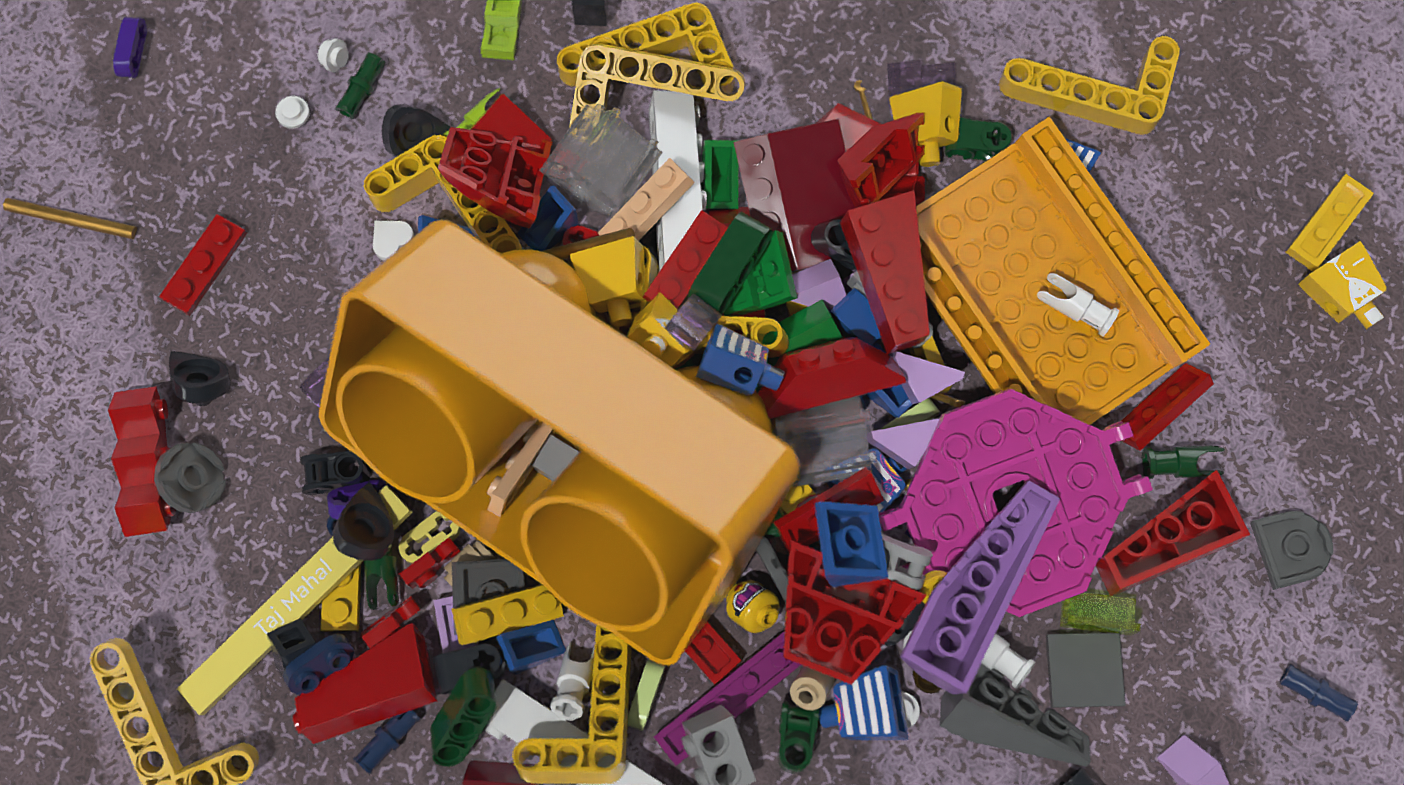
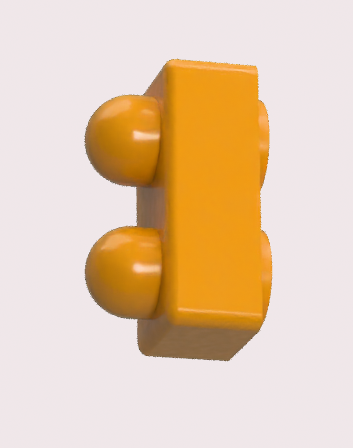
(468, 347)

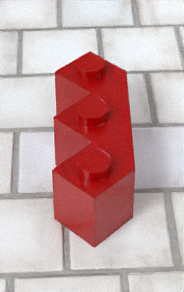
(142, 439)

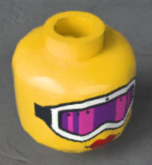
(752, 606)

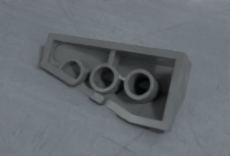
(1011, 721)

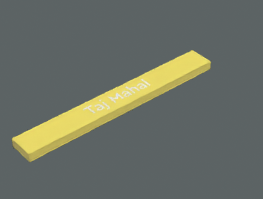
(291, 602)

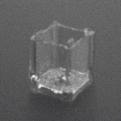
(601, 160)
(828, 440)

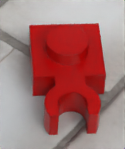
(423, 570)
(389, 622)

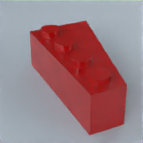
(890, 267)
(1182, 533)

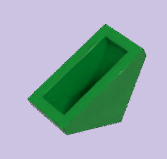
(720, 174)

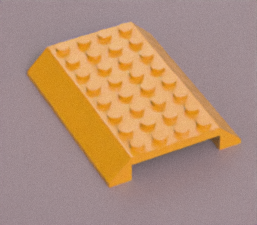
(990, 254)

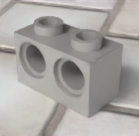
(723, 749)

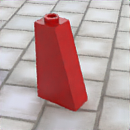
(371, 688)

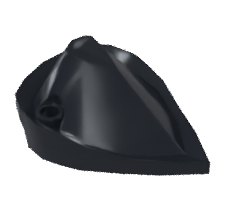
(408, 126)
(197, 378)
(364, 527)

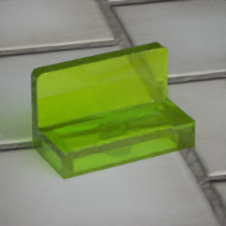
(1100, 613)

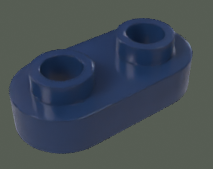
(317, 663)

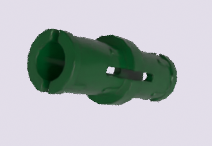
(360, 85)

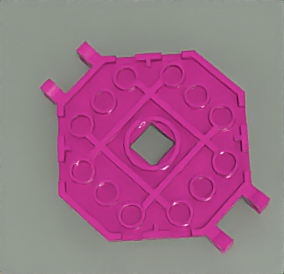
(1008, 442)

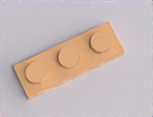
(651, 201)
(519, 467)

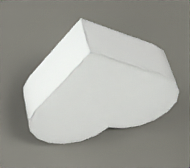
(390, 237)

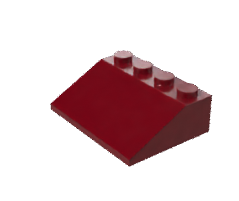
(796, 184)

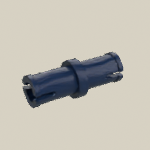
(1318, 692)
(385, 740)

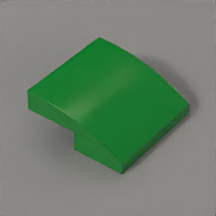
(768, 282)

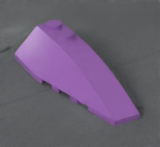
(976, 593)

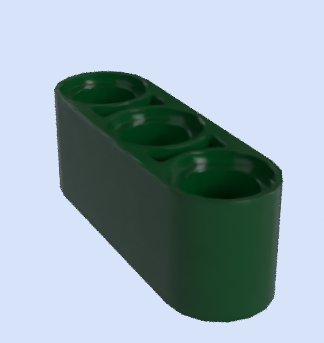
(731, 262)
(463, 717)

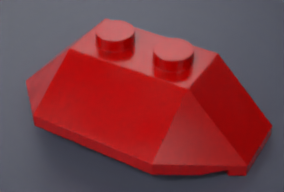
(829, 375)

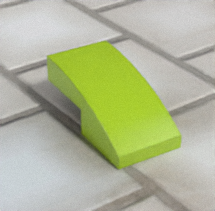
(501, 29)

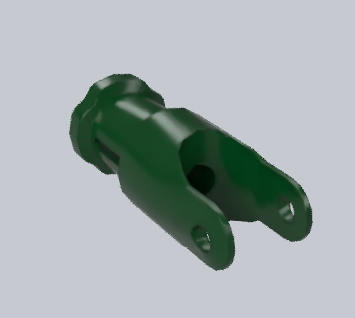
(1177, 462)
(387, 570)

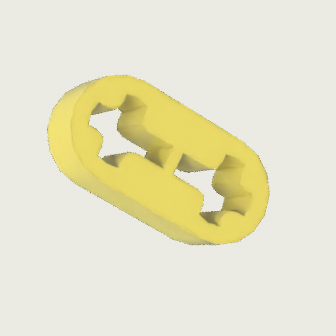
(423, 531)

